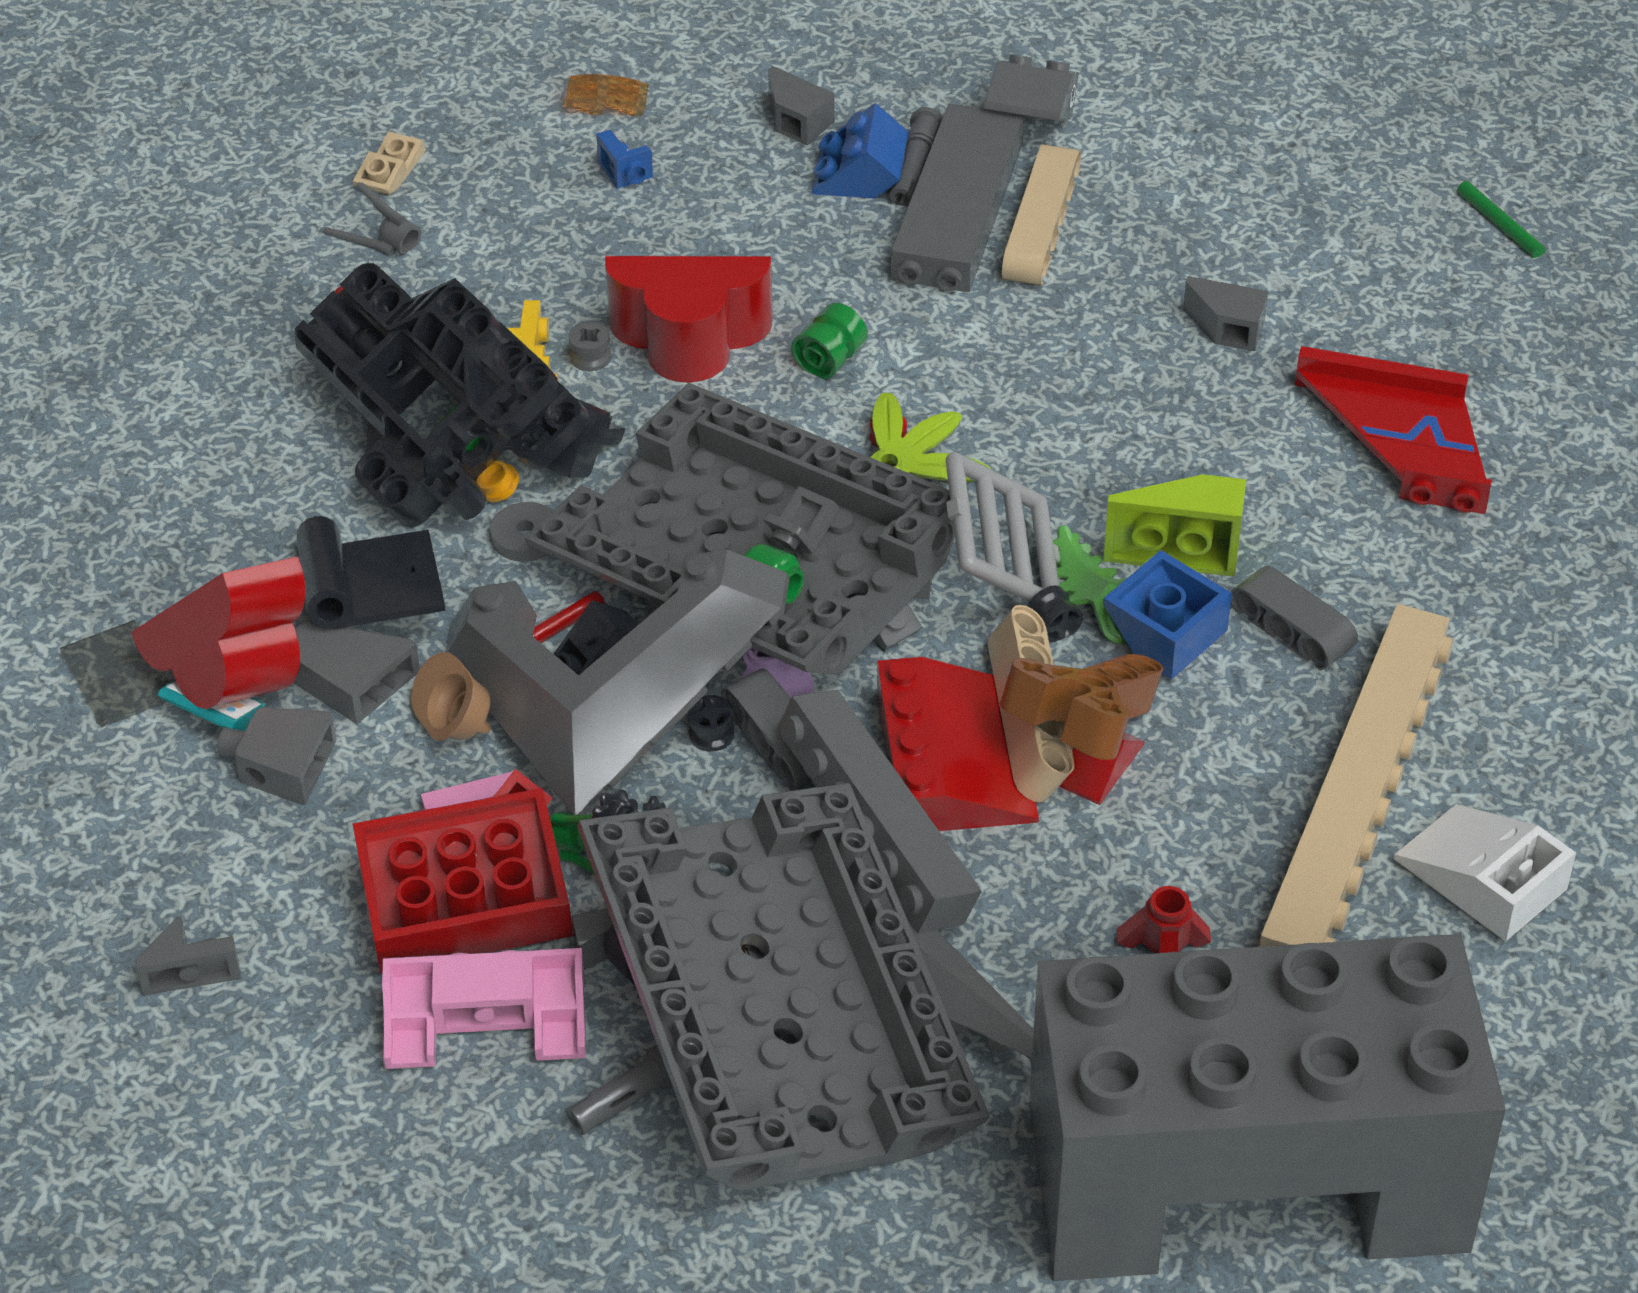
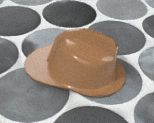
(449, 699)

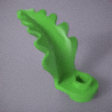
(1086, 580)

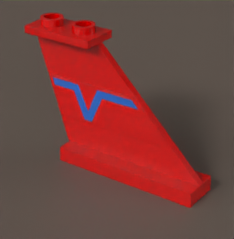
(1408, 420)

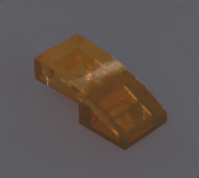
(594, 91)

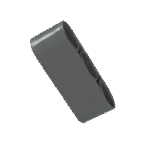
(1295, 616)
(757, 711)

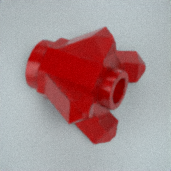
(1165, 923)

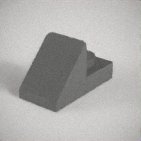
(176, 965)

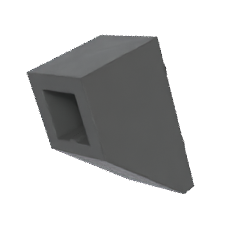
(798, 106)
(1226, 312)

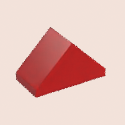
(1096, 777)

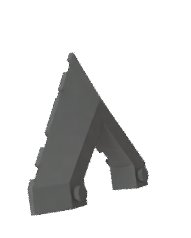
(598, 723)

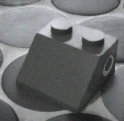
(1032, 89)

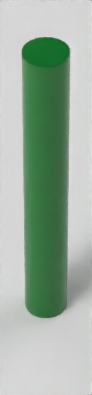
(1501, 219)

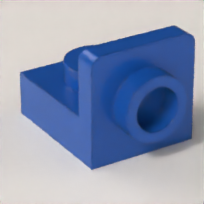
(620, 163)

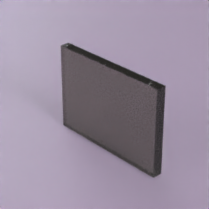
(114, 674)

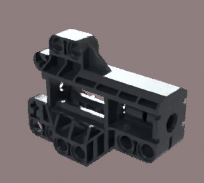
(443, 337)

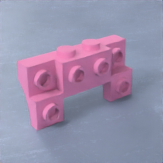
(483, 994)

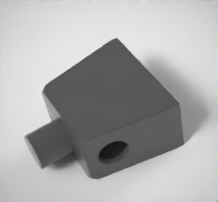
(281, 750)

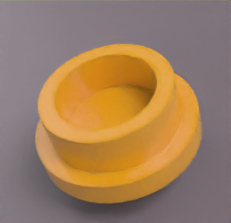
(498, 481)

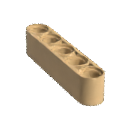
(1040, 214)
(1035, 752)

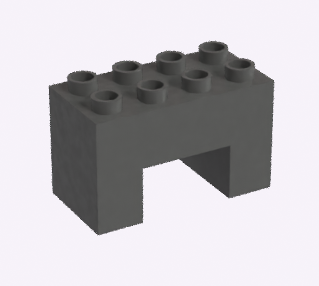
(1258, 1084)

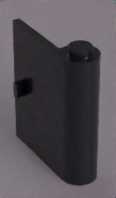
(366, 577)

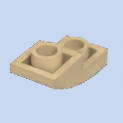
(391, 163)

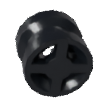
(1057, 612)
(717, 713)

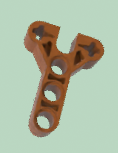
(1089, 700)

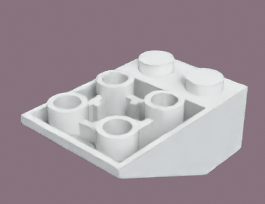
(1490, 866)

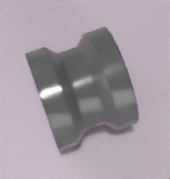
(589, 346)

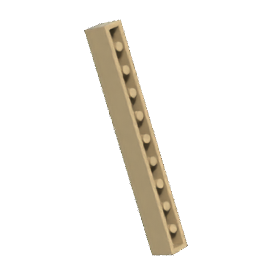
(1358, 780)

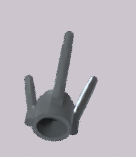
(395, 230)

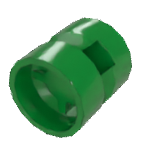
(829, 340)

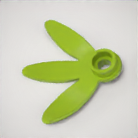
(909, 451)

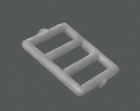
(1014, 495)

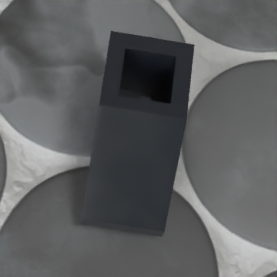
(594, 635)

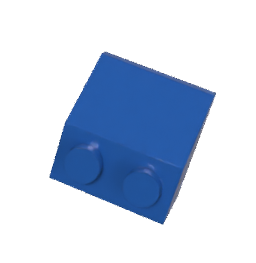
(1169, 612)

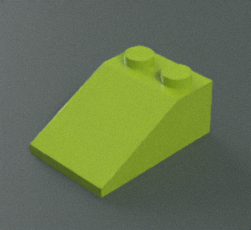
(1186, 518)

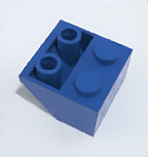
(861, 156)

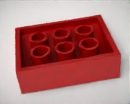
(949, 743)
(463, 878)

